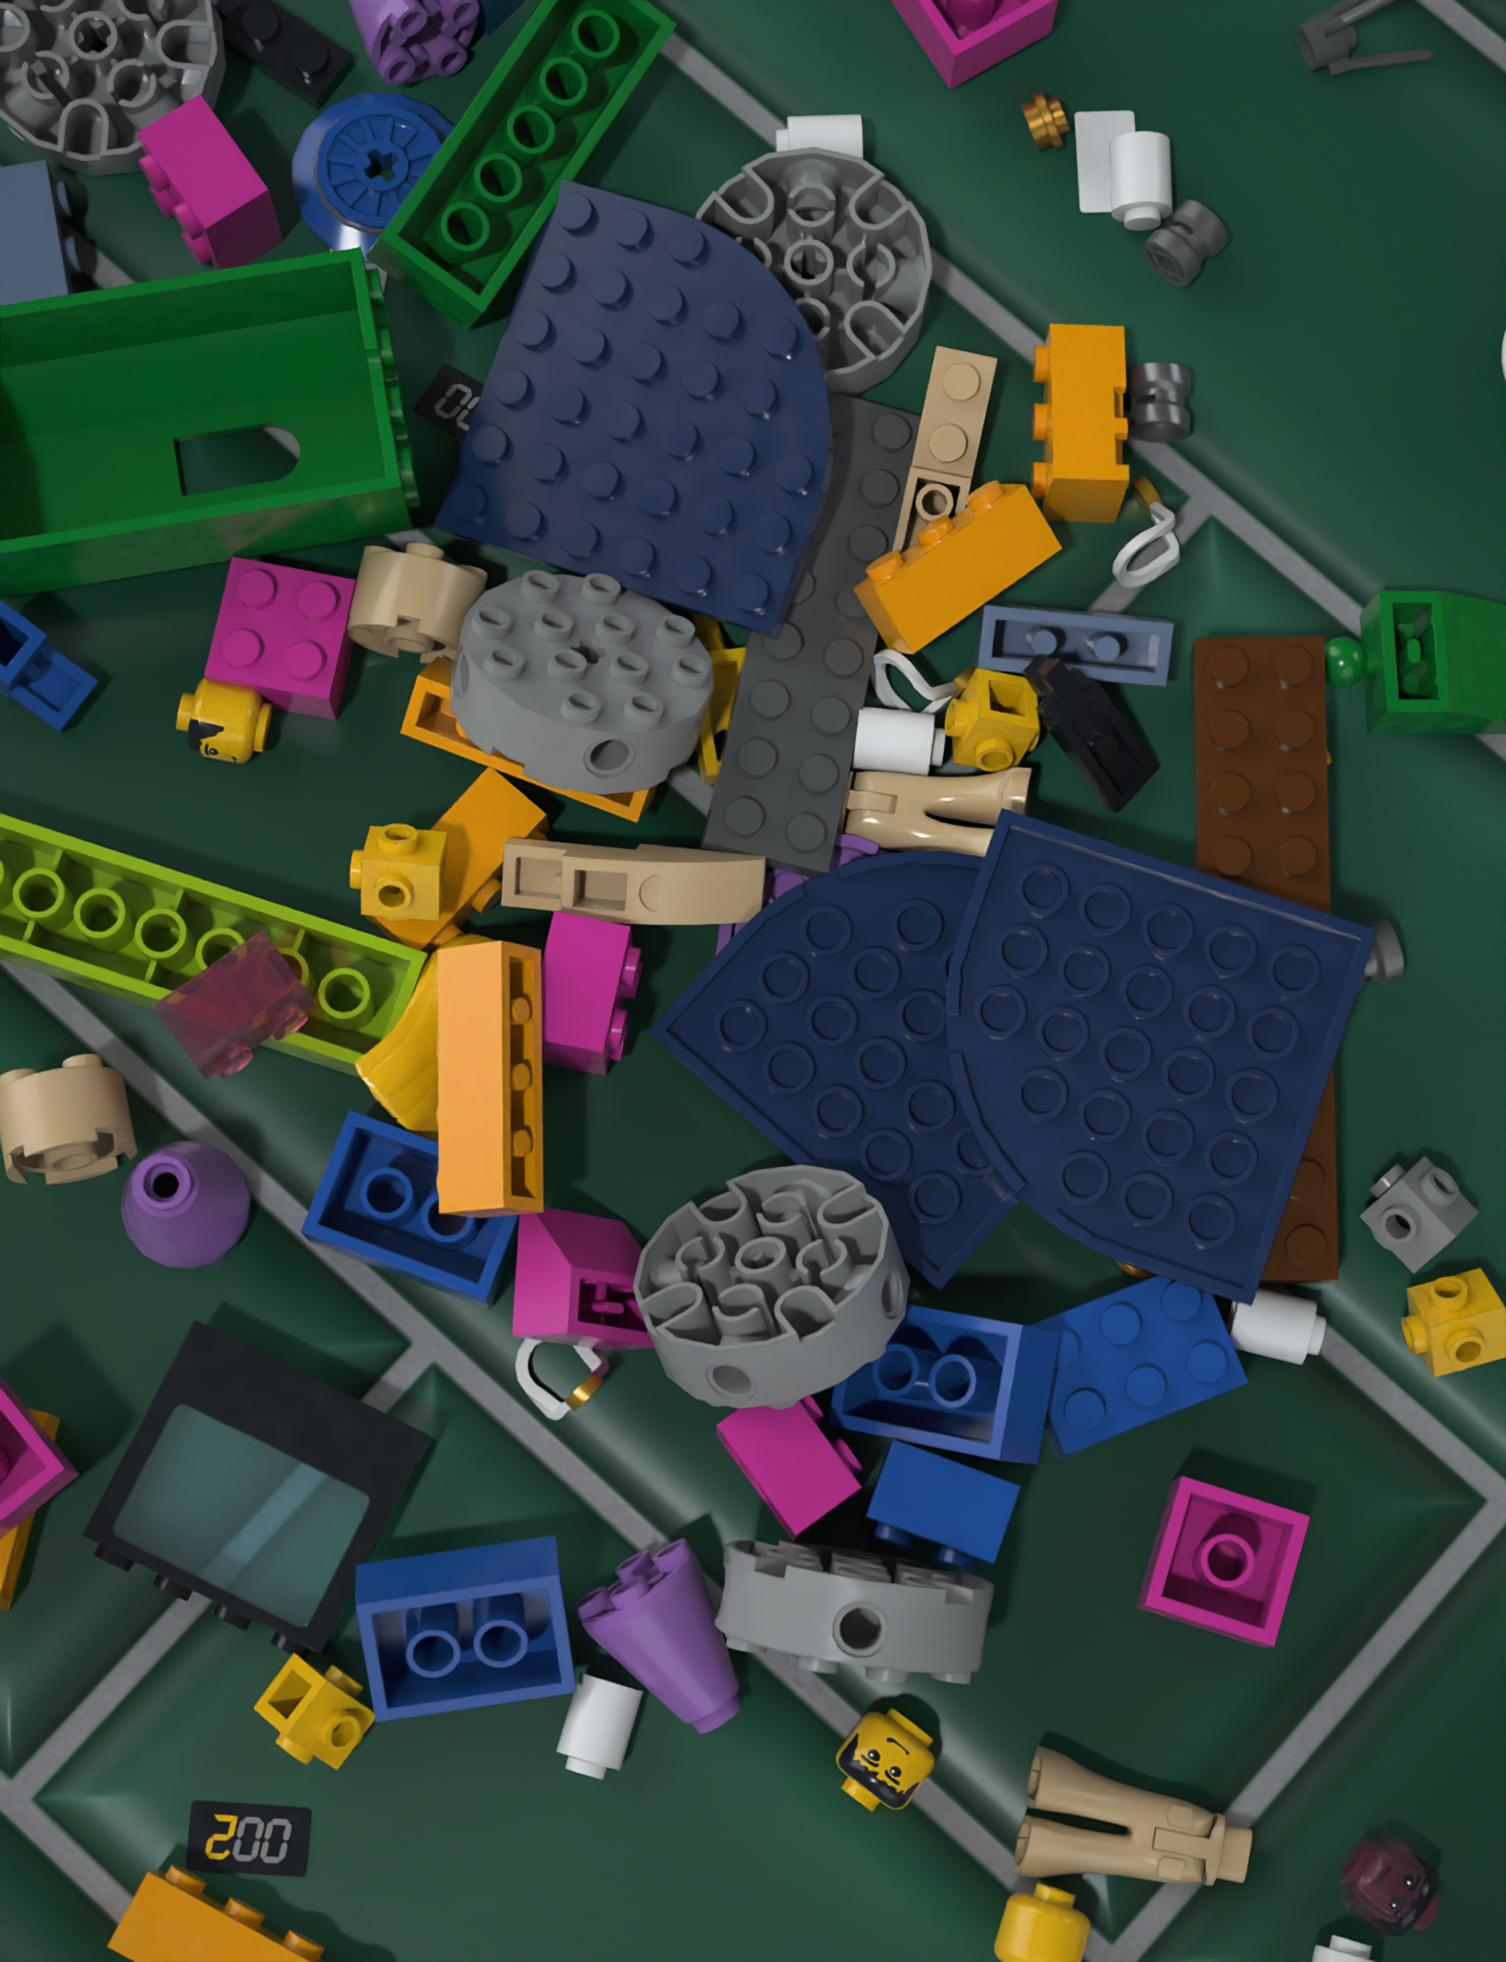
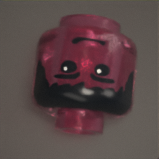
(1391, 1886)

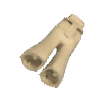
(895, 807)
(1163, 1838)

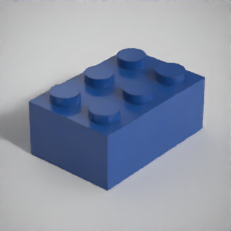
(384, 1211)
(1135, 1362)
(955, 1386)
(465, 1628)

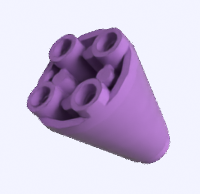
(415, 36)
(196, 1222)
(665, 1634)

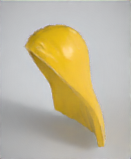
(404, 1064)

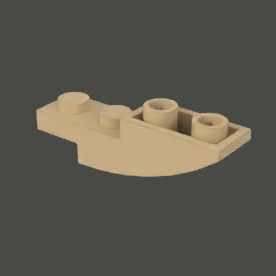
(946, 441)
(633, 885)

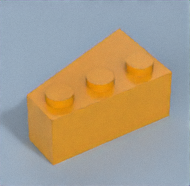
(1080, 423)

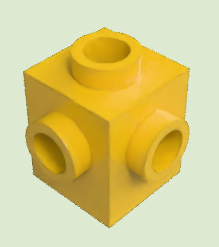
(993, 721)
(401, 872)
(1455, 1322)
(315, 1712)

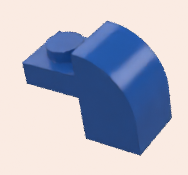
(38, 673)

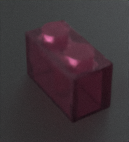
(236, 1007)

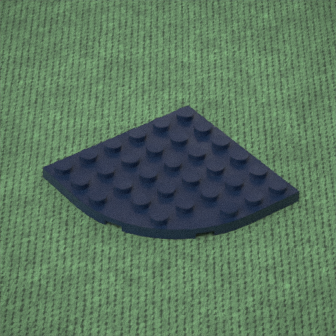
(651, 416)
(837, 1045)
(1145, 1047)

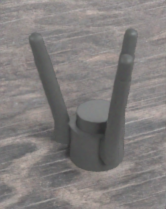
(1331, 34)

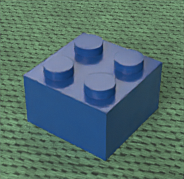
(939, 1508)

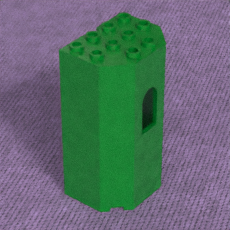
(124, 372)

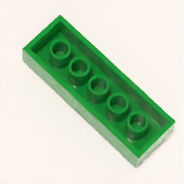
(513, 146)

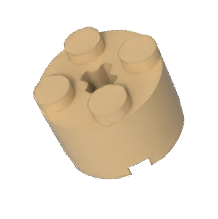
(412, 601)
(64, 1121)

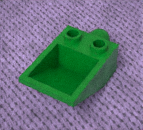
(1447, 668)

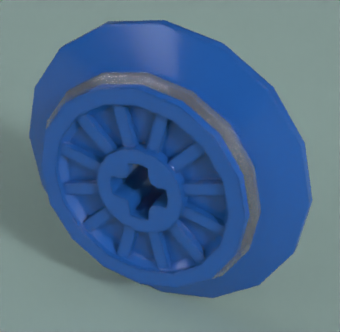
(336, 159)

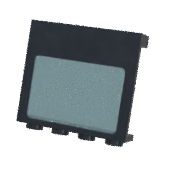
(255, 1490)

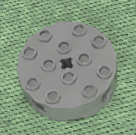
(90, 105)
(851, 232)
(580, 682)
(772, 1287)
(854, 1610)

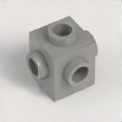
(1417, 1212)

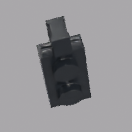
(283, 48)
(1090, 732)

